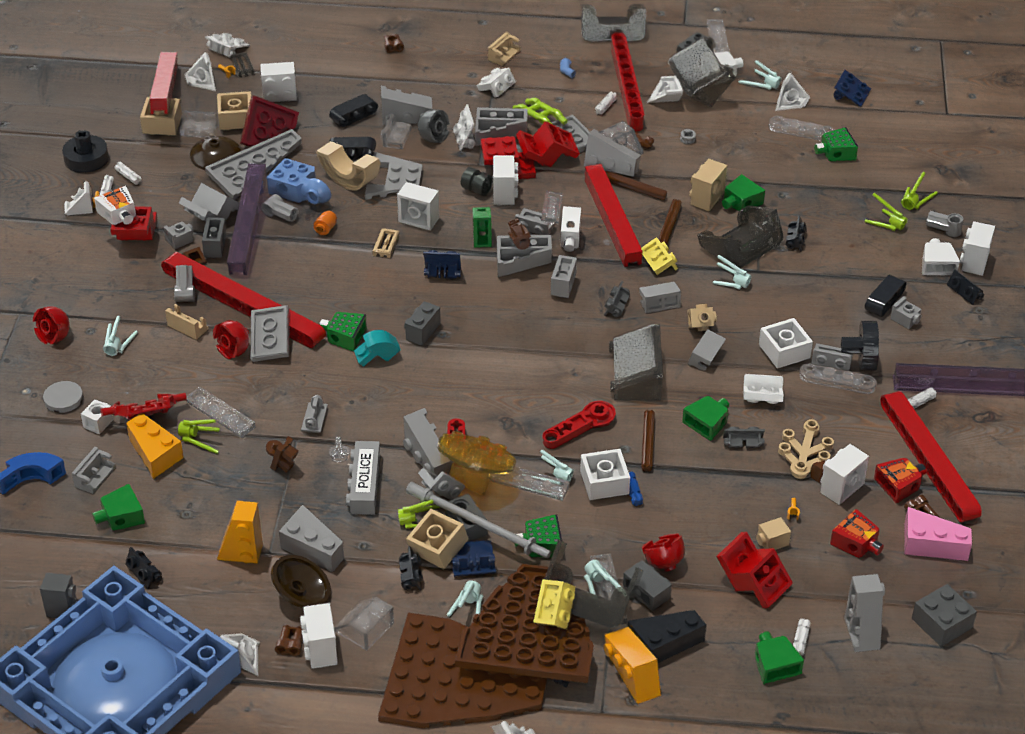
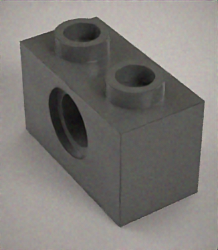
(214, 237)

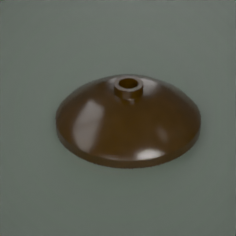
(213, 150)
(300, 581)

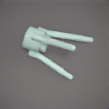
(771, 79)
(740, 277)
(113, 343)
(561, 470)
(597, 573)
(469, 594)

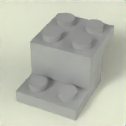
(209, 203)

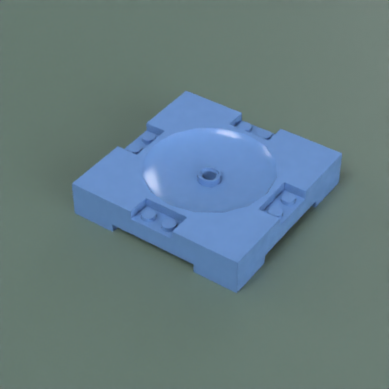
(115, 665)

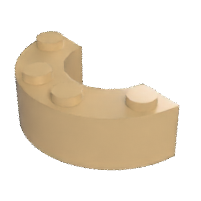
(343, 170)

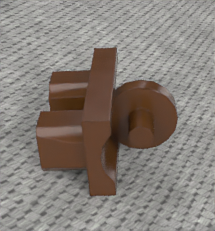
(519, 234)
(282, 454)

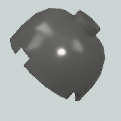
(433, 126)

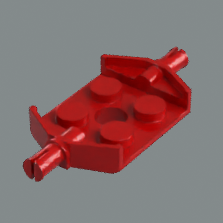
(131, 410)

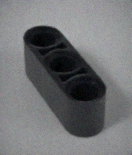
(353, 110)
(356, 146)
(885, 295)

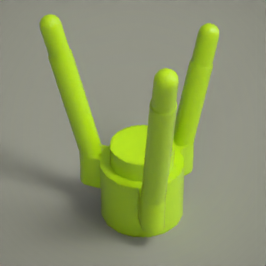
(911, 198)
(896, 219)
(189, 429)
(407, 514)

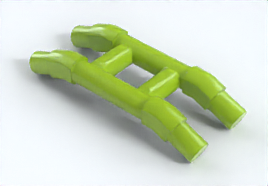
(536, 104)

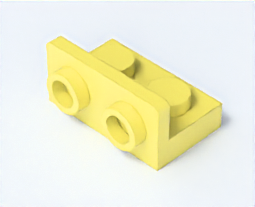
(658, 256)
(554, 603)

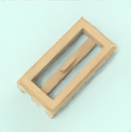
(384, 251)

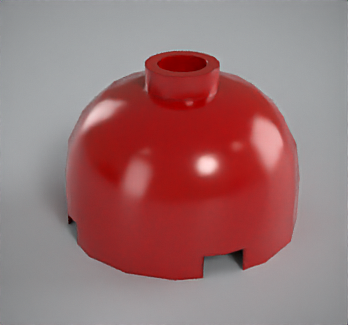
(51, 324)
(231, 338)
(665, 552)

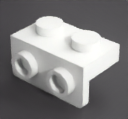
(497, 81)
(763, 388)

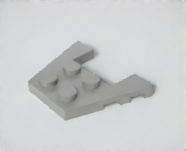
(398, 174)

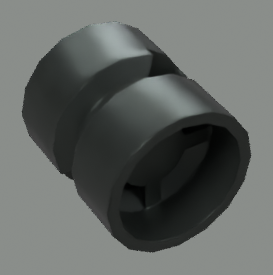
(476, 181)

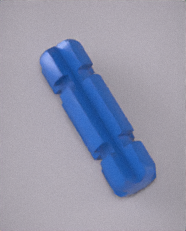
(634, 490)

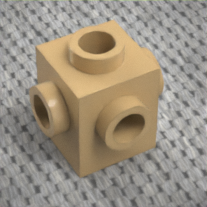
(695, 320)

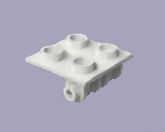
(225, 44)
(464, 128)

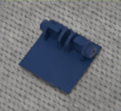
(852, 88)
(442, 261)
(474, 559)

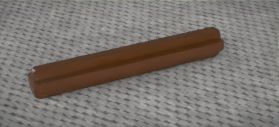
(636, 186)
(670, 221)
(648, 437)

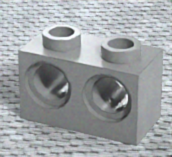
(563, 276)

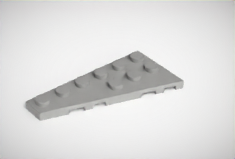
(231, 171)

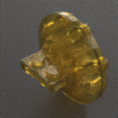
(475, 459)

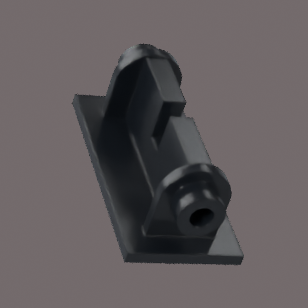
(796, 233)
(965, 287)
(410, 563)
(142, 567)

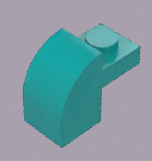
(377, 343)

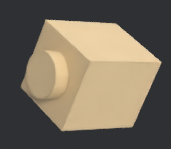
(773, 534)

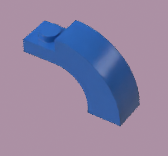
(31, 466)

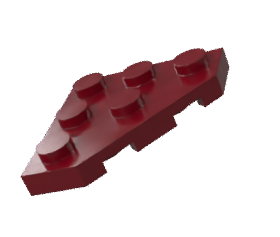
(266, 121)

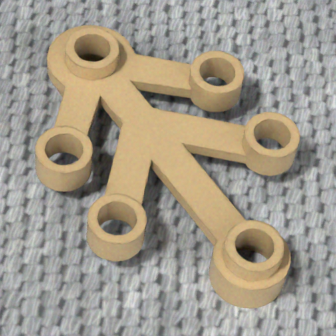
(801, 467)

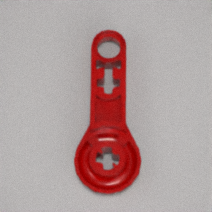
(580, 423)

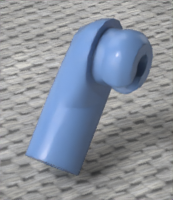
(565, 68)

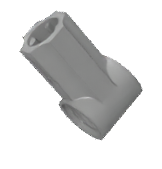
(276, 206)
(949, 223)
(184, 289)

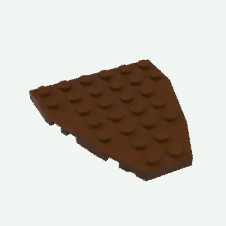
(510, 642)
(431, 690)

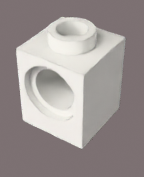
(92, 417)

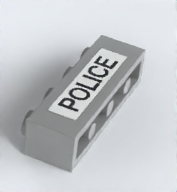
(364, 477)

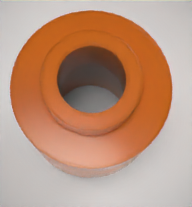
(325, 222)

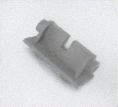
(314, 415)

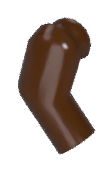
(647, 143)

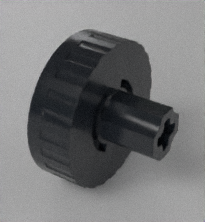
(91, 152)
(864, 345)

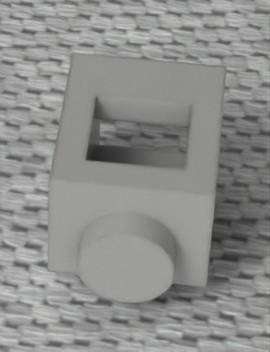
(179, 234)
(905, 313)

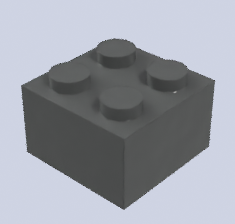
(944, 615)

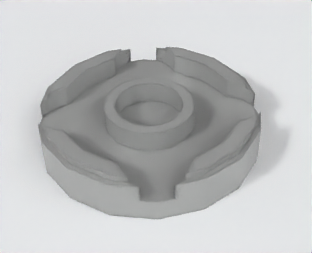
(63, 396)

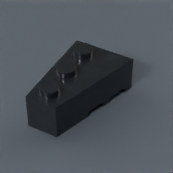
(669, 633)

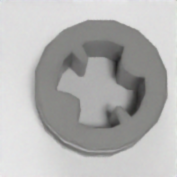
(687, 136)

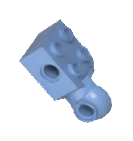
(297, 183)

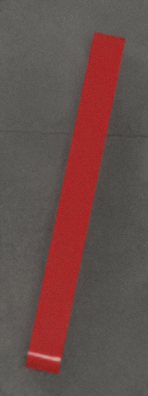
(242, 298)

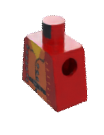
(899, 478)
(856, 535)

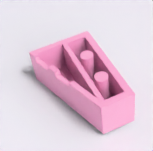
(935, 537)

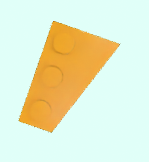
(154, 444)
(243, 535)
(634, 664)

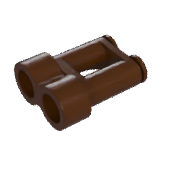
(393, 43)
(920, 503)
(286, 645)

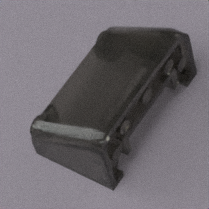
(602, 28)
(701, 71)
(756, 235)
(637, 365)

